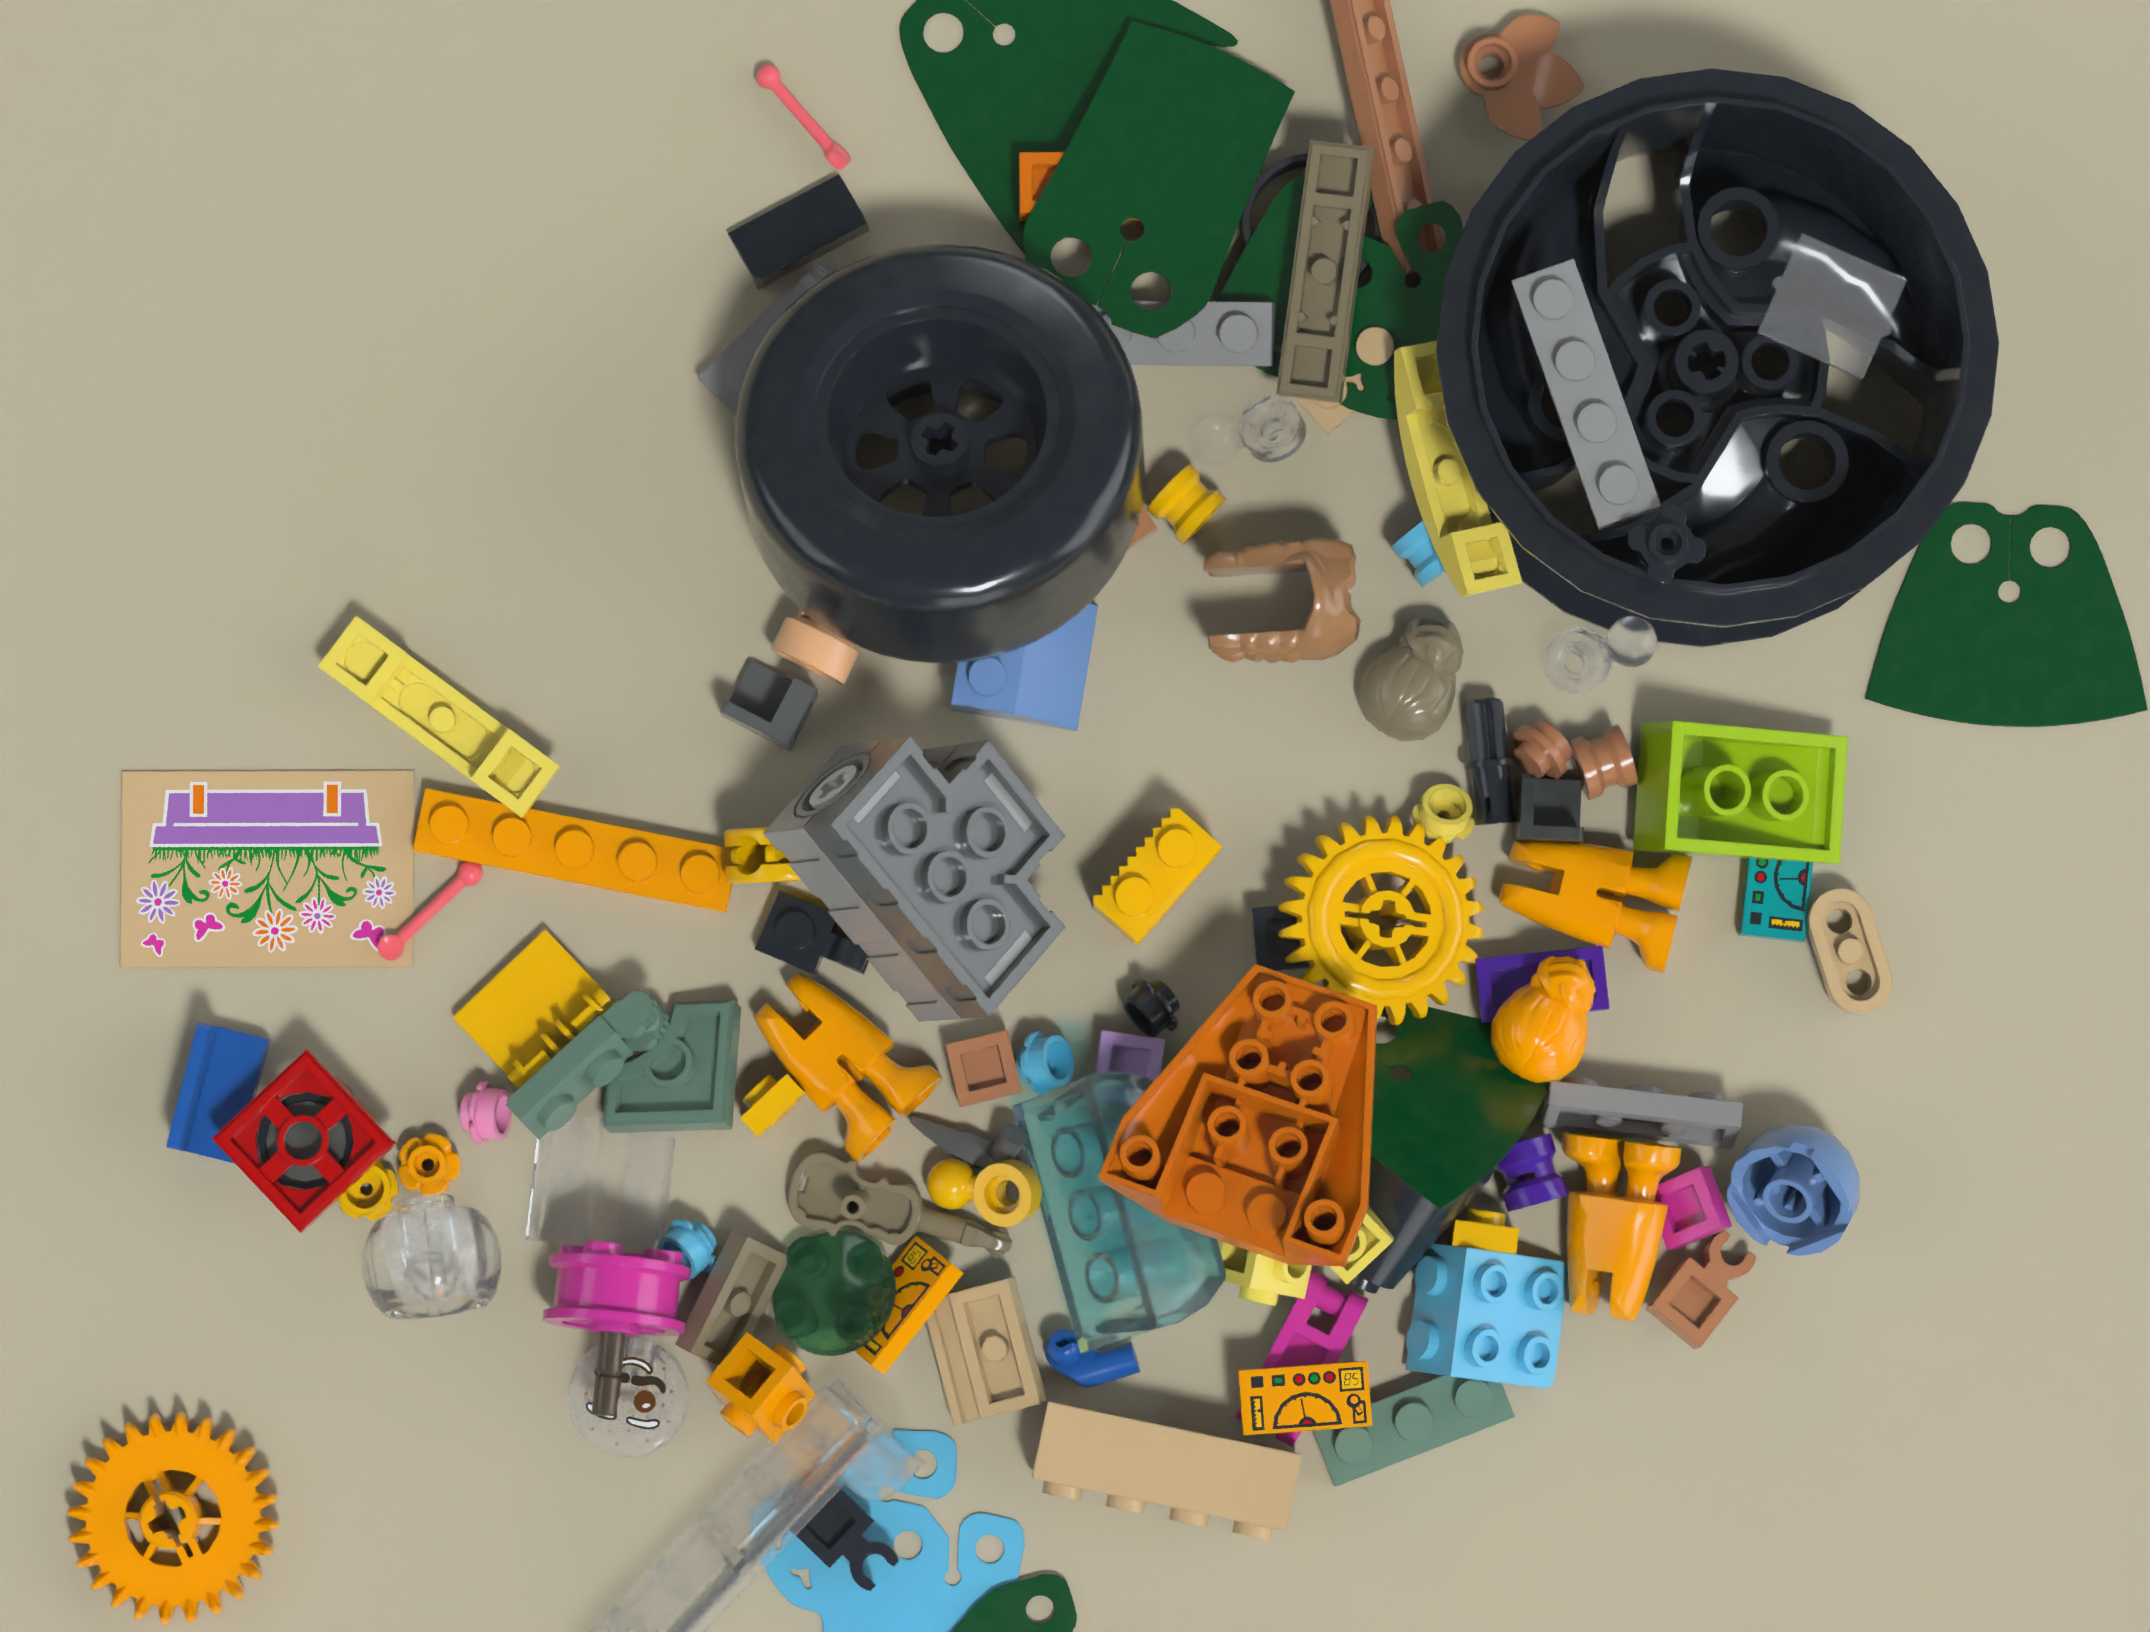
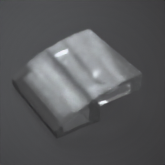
(600, 1186)

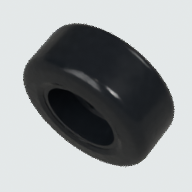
(944, 327)

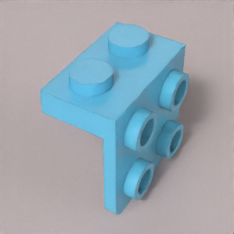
(1487, 1316)

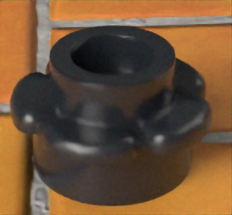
(1151, 1006)

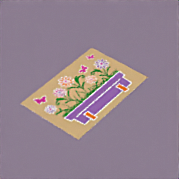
(265, 868)

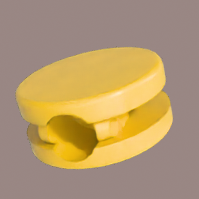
(755, 858)

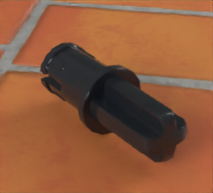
(1489, 761)

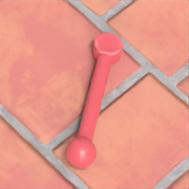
(769, 78)
(392, 946)

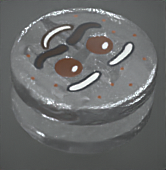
(649, 1405)

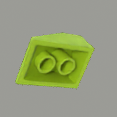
(1740, 792)

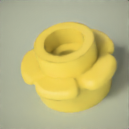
(1446, 802)

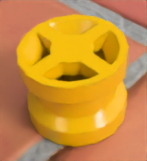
(1186, 504)

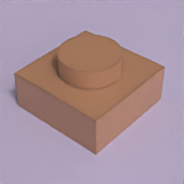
(983, 1068)

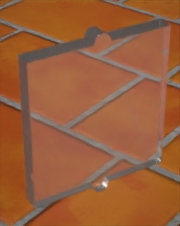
(1831, 306)

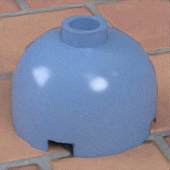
(1794, 1188)

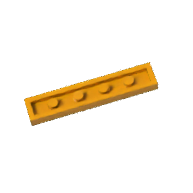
(574, 850)

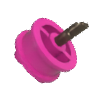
(618, 1299)

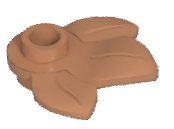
(1529, 78)

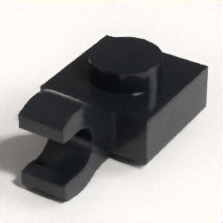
(804, 936)

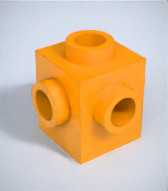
(761, 1389)

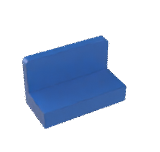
(216, 1086)

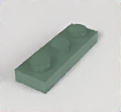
(1413, 1424)

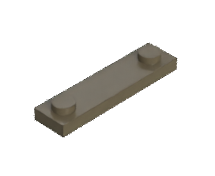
(1325, 271)

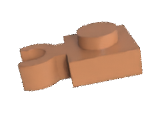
(1696, 1295)

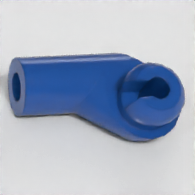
(1089, 1367)

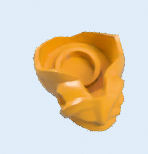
(1545, 1023)

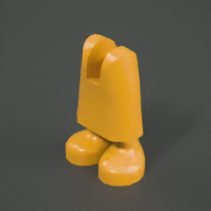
(1590, 894)
(837, 1057)
(1613, 1230)

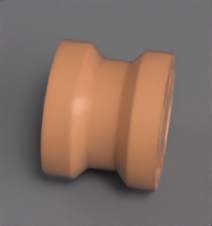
(1603, 762)

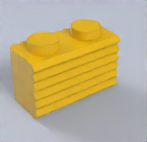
(1156, 875)

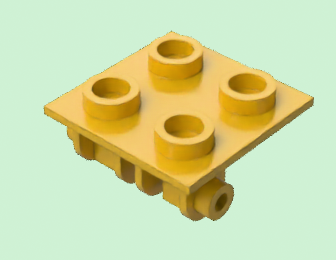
(533, 1008)

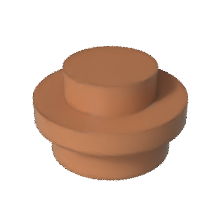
(1541, 750)

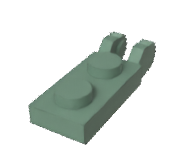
(588, 1062)

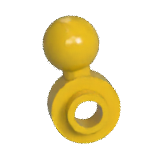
(955, 1184)

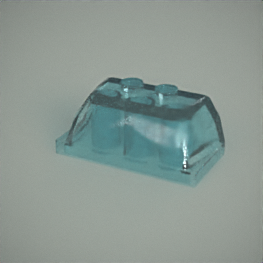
(1114, 1258)

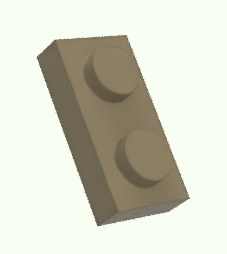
(732, 1297)

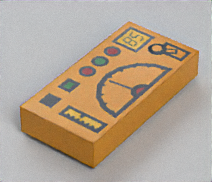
(921, 1285)
(1304, 1398)

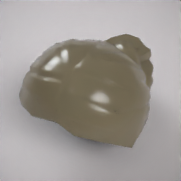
(1413, 682)

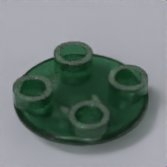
(834, 1293)

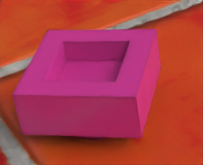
(1693, 1208)

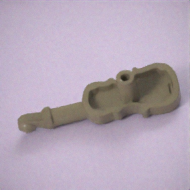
(833, 1194)

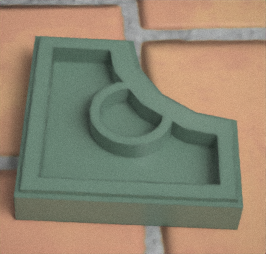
(684, 1079)

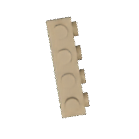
(1167, 1467)

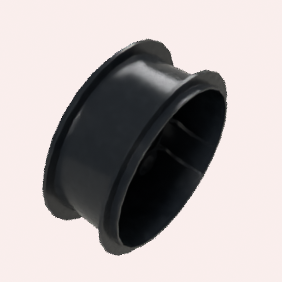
(1770, 547)

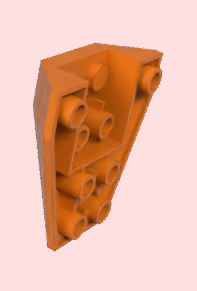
(1260, 1124)

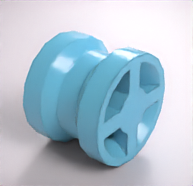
(1420, 552)

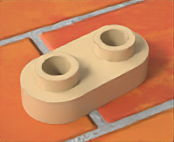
(1854, 950)

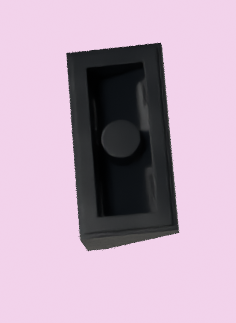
(799, 231)

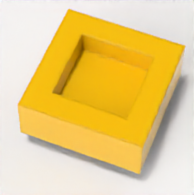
(770, 1102)
(1484, 1231)

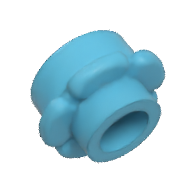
(1045, 1062)
(694, 1242)

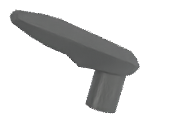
(971, 1147)

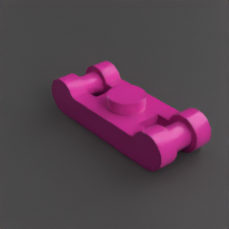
(1305, 1345)

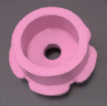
(486, 1113)

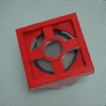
(305, 1140)

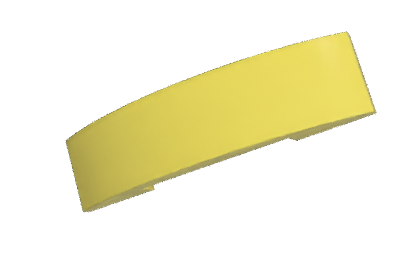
(1457, 519)
(439, 717)

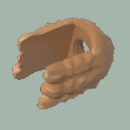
(1331, 620)

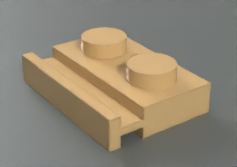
(985, 1352)

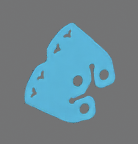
(914, 1591)

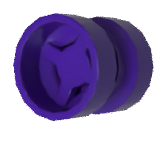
(1526, 1157)

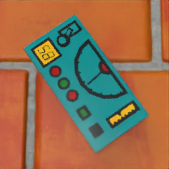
(1776, 899)

